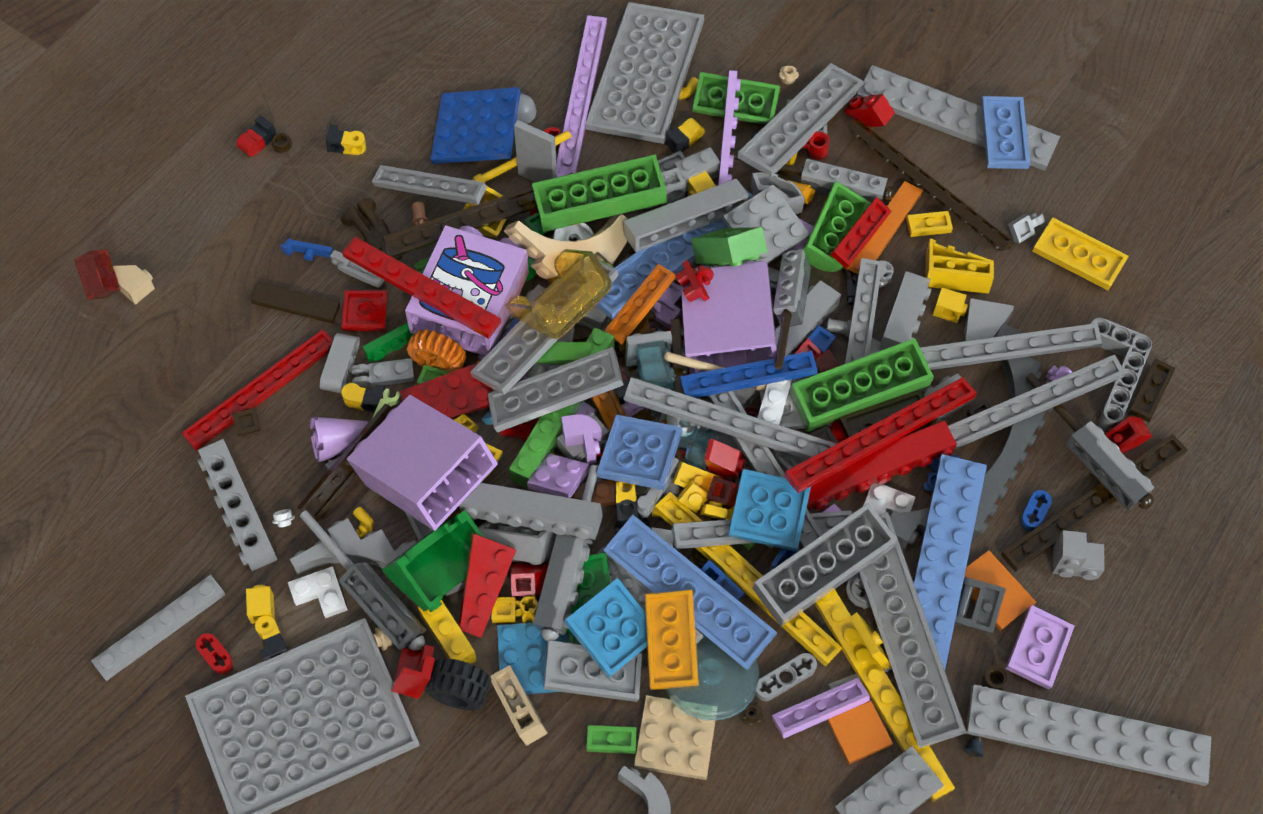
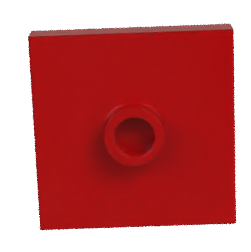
(364, 310)

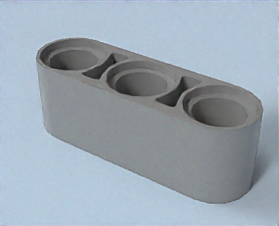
(339, 362)

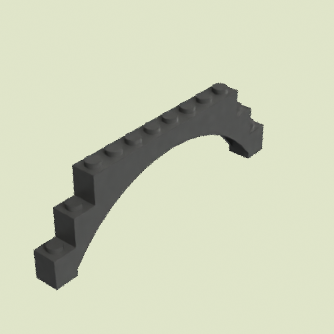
(1020, 435)

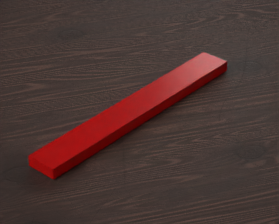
(258, 389)

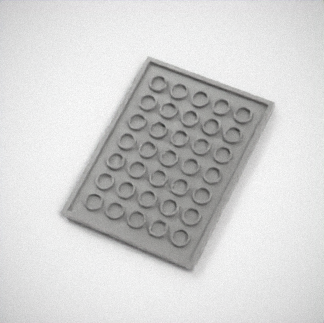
(301, 721)

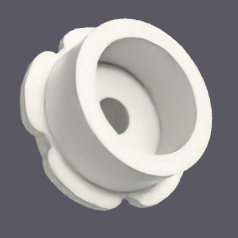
(283, 518)

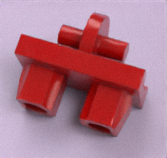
(697, 279)

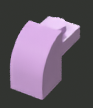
(584, 430)

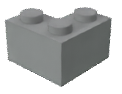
(1076, 557)

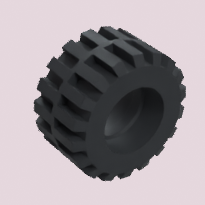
(458, 684)

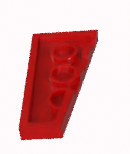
(485, 576)

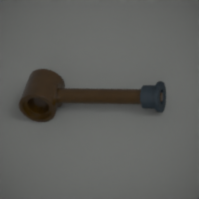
(975, 744)

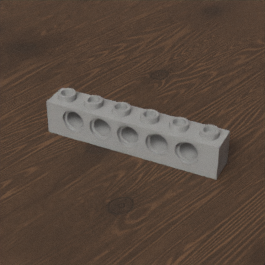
(261, 552)

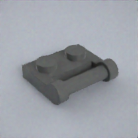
(986, 608)

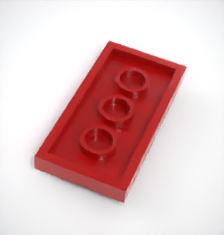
(452, 393)

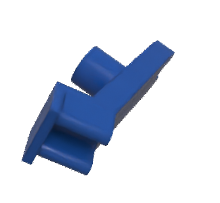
(307, 248)

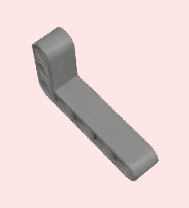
(1132, 355)

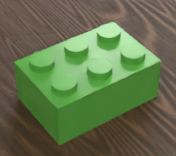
(729, 246)

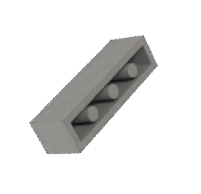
(906, 310)

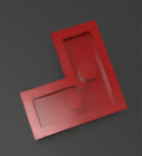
(413, 672)

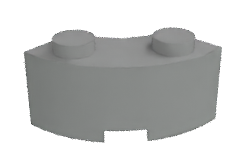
(788, 190)

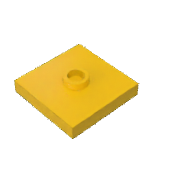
(871, 641)

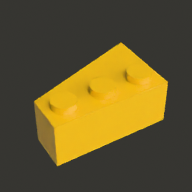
(957, 270)

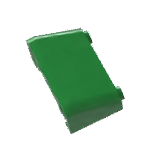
(434, 562)

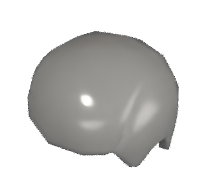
(526, 109)

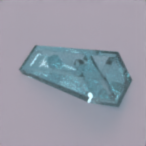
(698, 446)

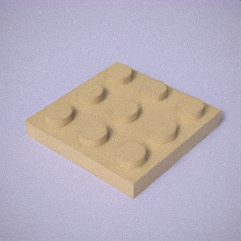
(673, 740)

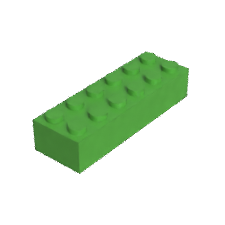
(599, 193)
(861, 384)

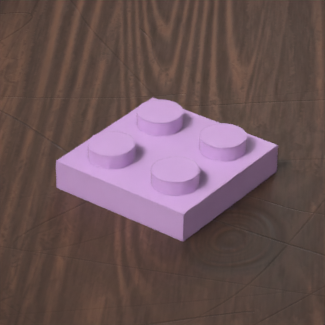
(558, 476)

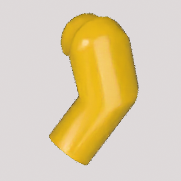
(689, 90)
(366, 522)

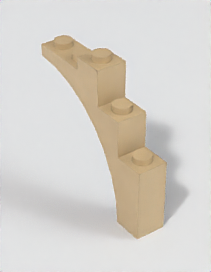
(605, 244)

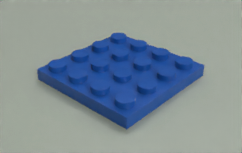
(476, 125)

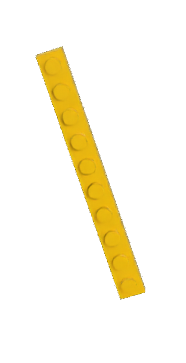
(745, 576)
(877, 684)

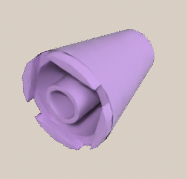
(333, 435)

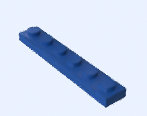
(748, 375)

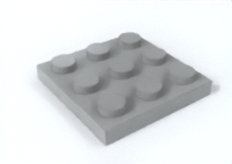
(774, 215)

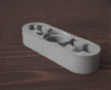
(803, 674)

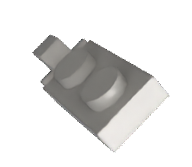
(354, 270)

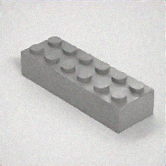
(824, 564)

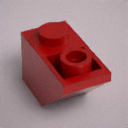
(870, 110)
(527, 579)

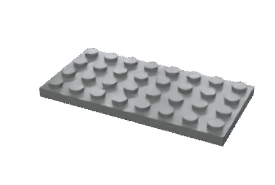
(645, 73)

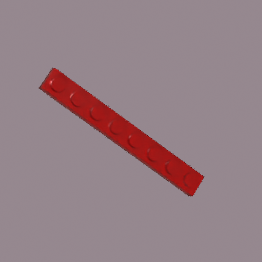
(422, 287)

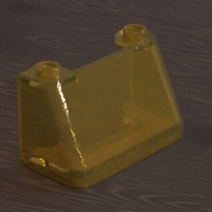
(569, 298)

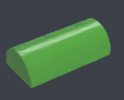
(756, 99)
(835, 219)

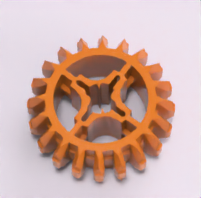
(436, 350)

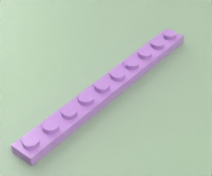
(581, 95)

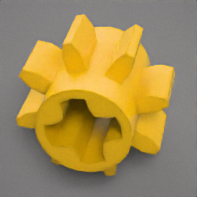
(525, 603)

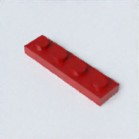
(861, 233)

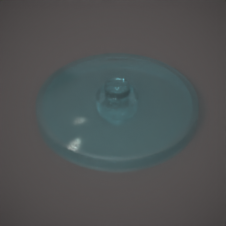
(723, 685)

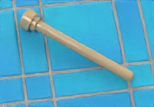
(700, 365)

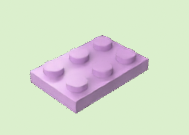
(1040, 647)

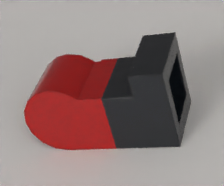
(256, 137)

